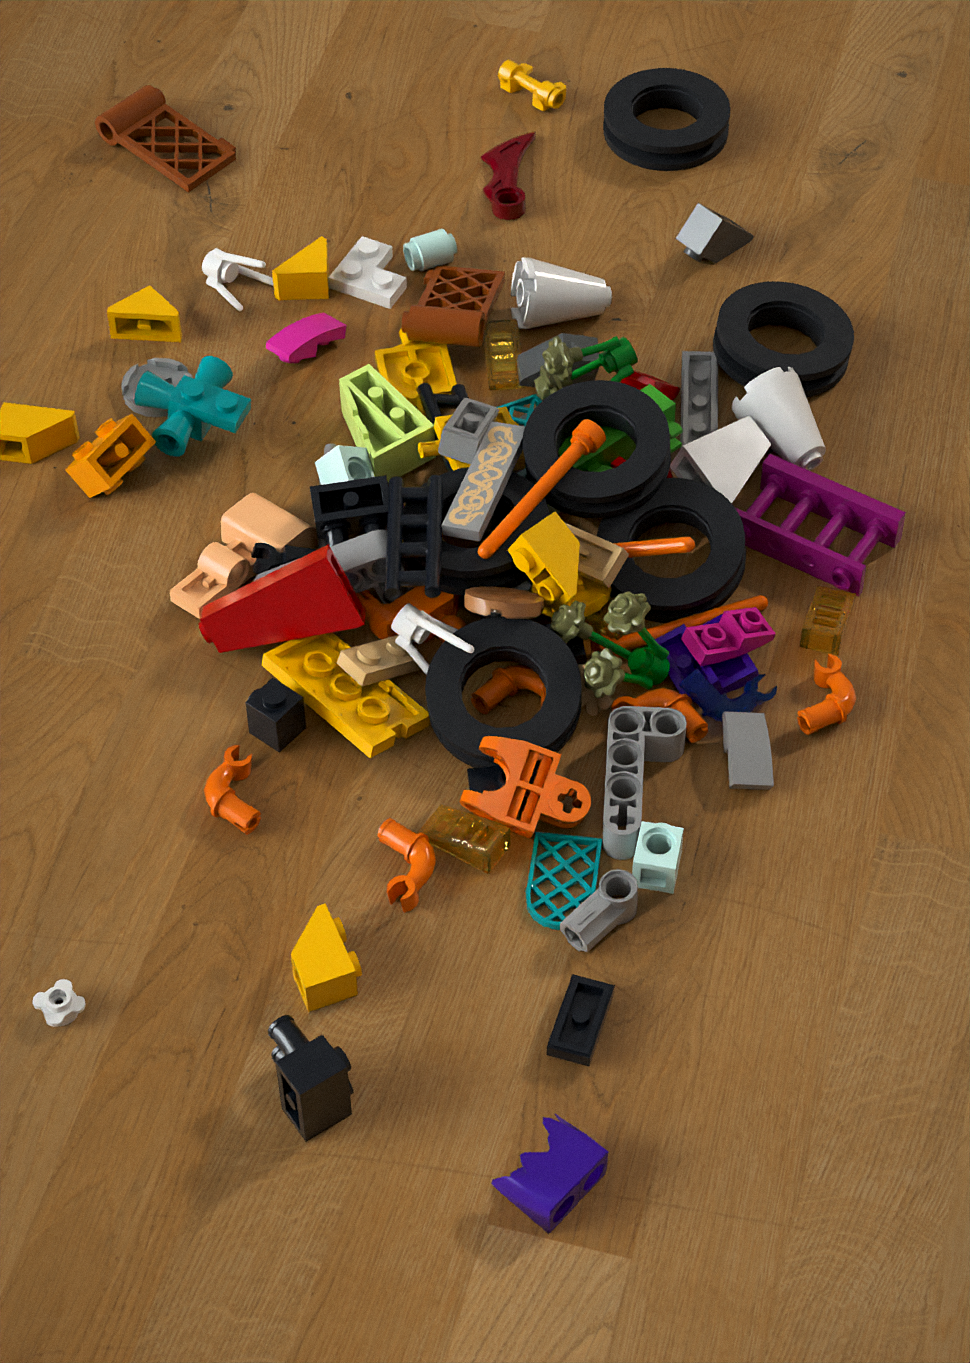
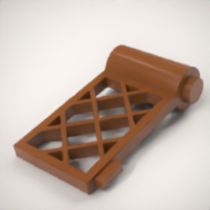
(138, 117)
(442, 322)

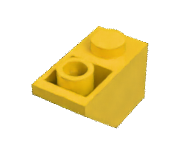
(35, 432)
(549, 559)
(322, 964)

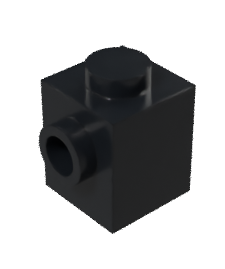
(275, 714)

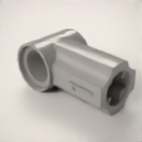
(601, 912)

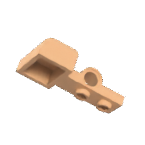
(228, 567)

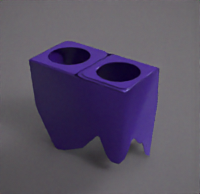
(555, 1179)

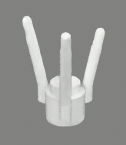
(223, 268)
(416, 627)

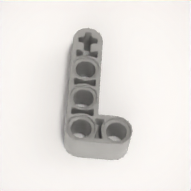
(363, 563)
(635, 737)

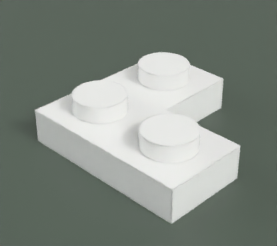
(363, 274)

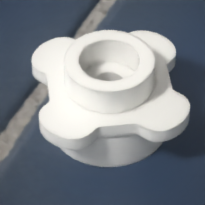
(62, 1013)

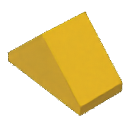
(304, 274)
(144, 317)

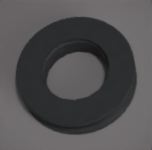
(663, 148)
(787, 306)
(608, 405)
(462, 566)
(710, 584)
(498, 641)

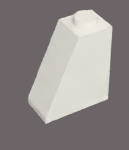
(723, 457)

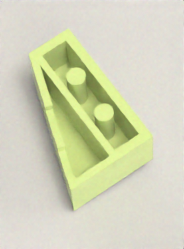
(383, 422)

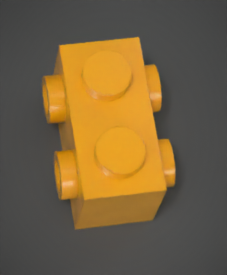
(113, 453)

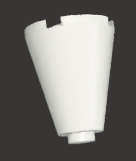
(555, 294)
(784, 415)

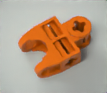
(545, 794)

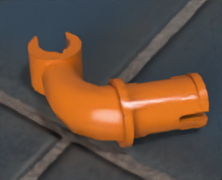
(507, 682)
(667, 698)
(836, 704)
(223, 798)
(416, 852)

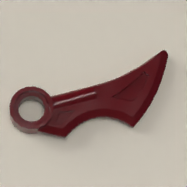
(505, 164)

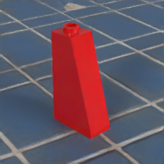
(285, 605)

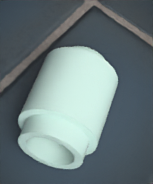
(430, 250)

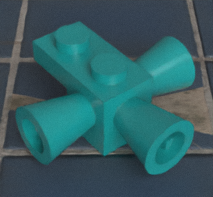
(193, 405)

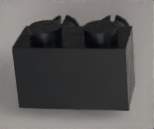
(350, 508)
(310, 1078)

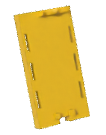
(364, 715)

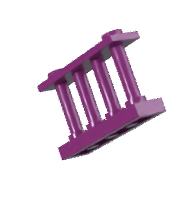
(830, 500)

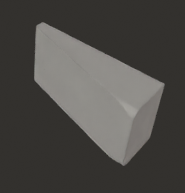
(466, 430)

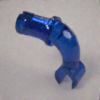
(714, 703)

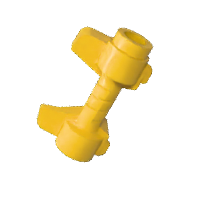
(545, 94)

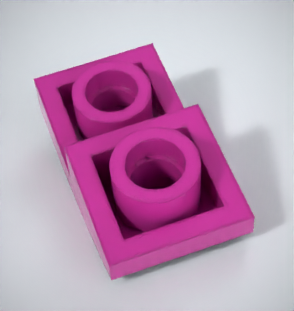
(302, 337)
(733, 636)

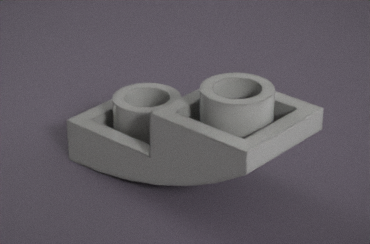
(748, 750)

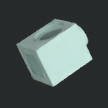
(344, 464)
(657, 856)

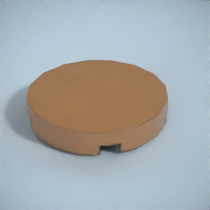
(507, 601)

